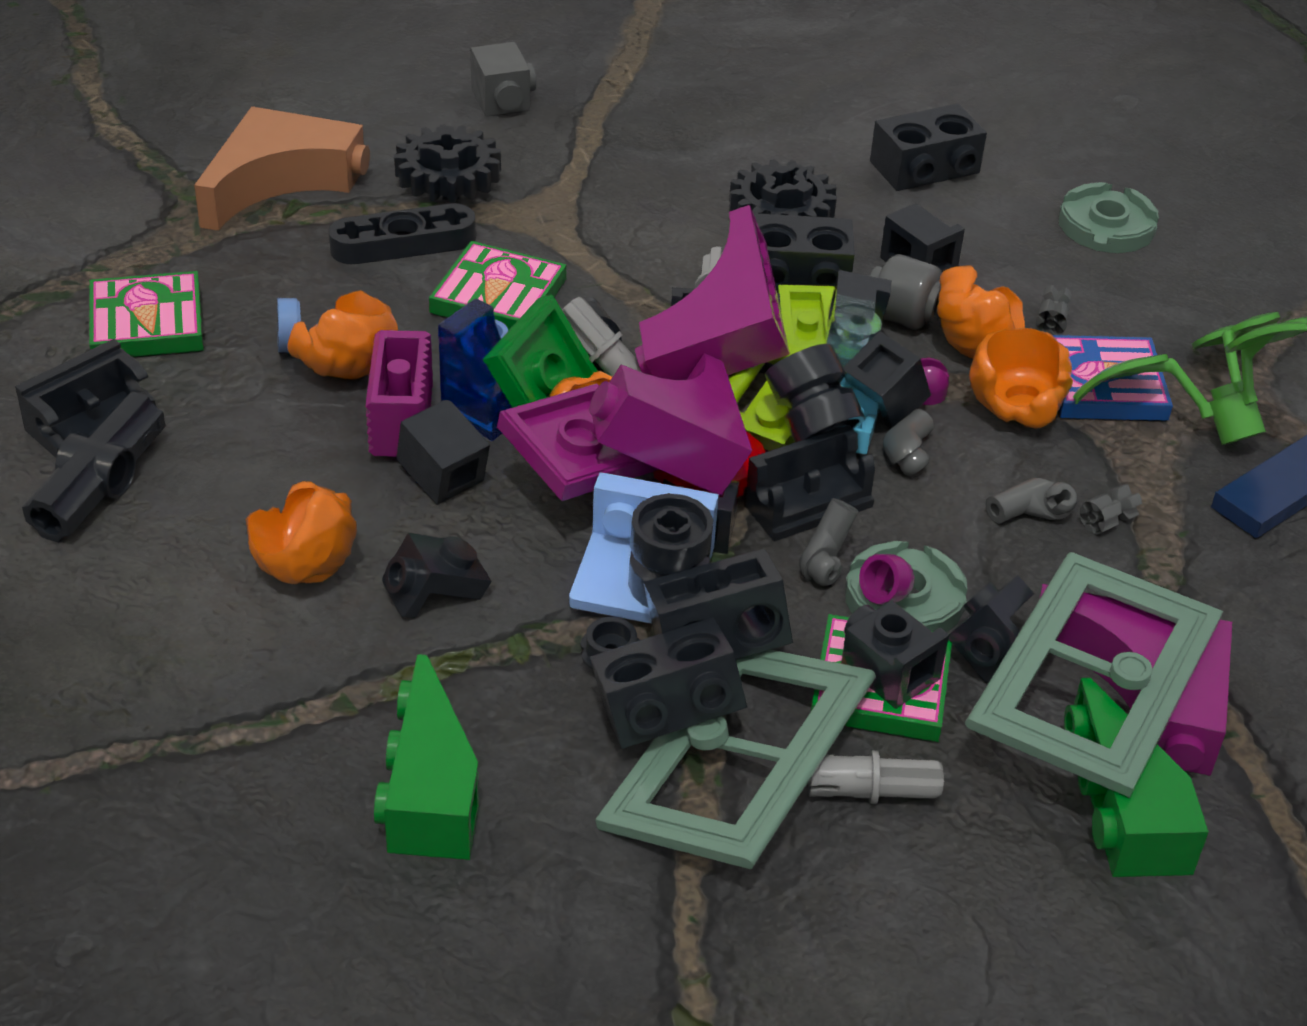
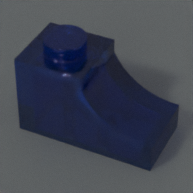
(463, 374)

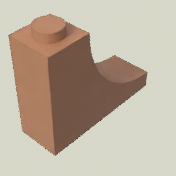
(277, 156)

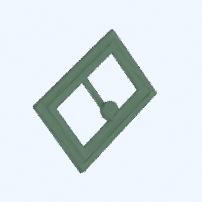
(1160, 686)
(740, 844)

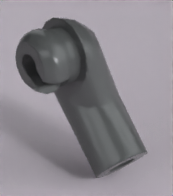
(904, 442)
(1033, 498)
(819, 557)

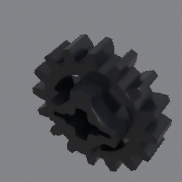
(447, 163)
(783, 191)

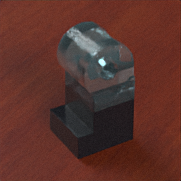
(855, 312)

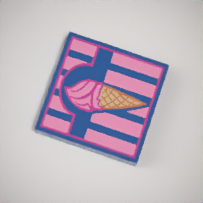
(1121, 398)

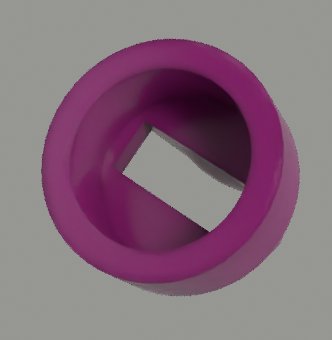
(937, 380)
(885, 572)

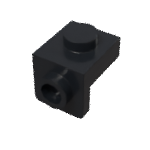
(433, 566)
(988, 629)

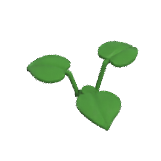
(1233, 404)

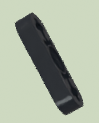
(375, 239)

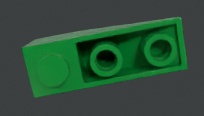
(434, 776)
(1161, 823)

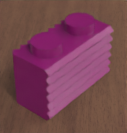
(397, 385)

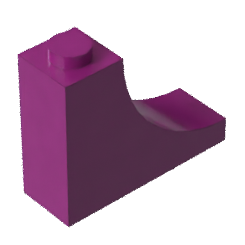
(726, 316)
(675, 425)
(1199, 721)

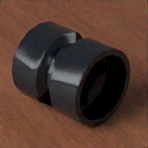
(813, 392)
(667, 538)

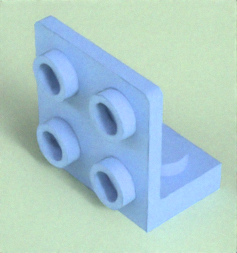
(604, 570)

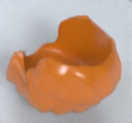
(971, 312)
(343, 337)
(1021, 375)
(306, 538)

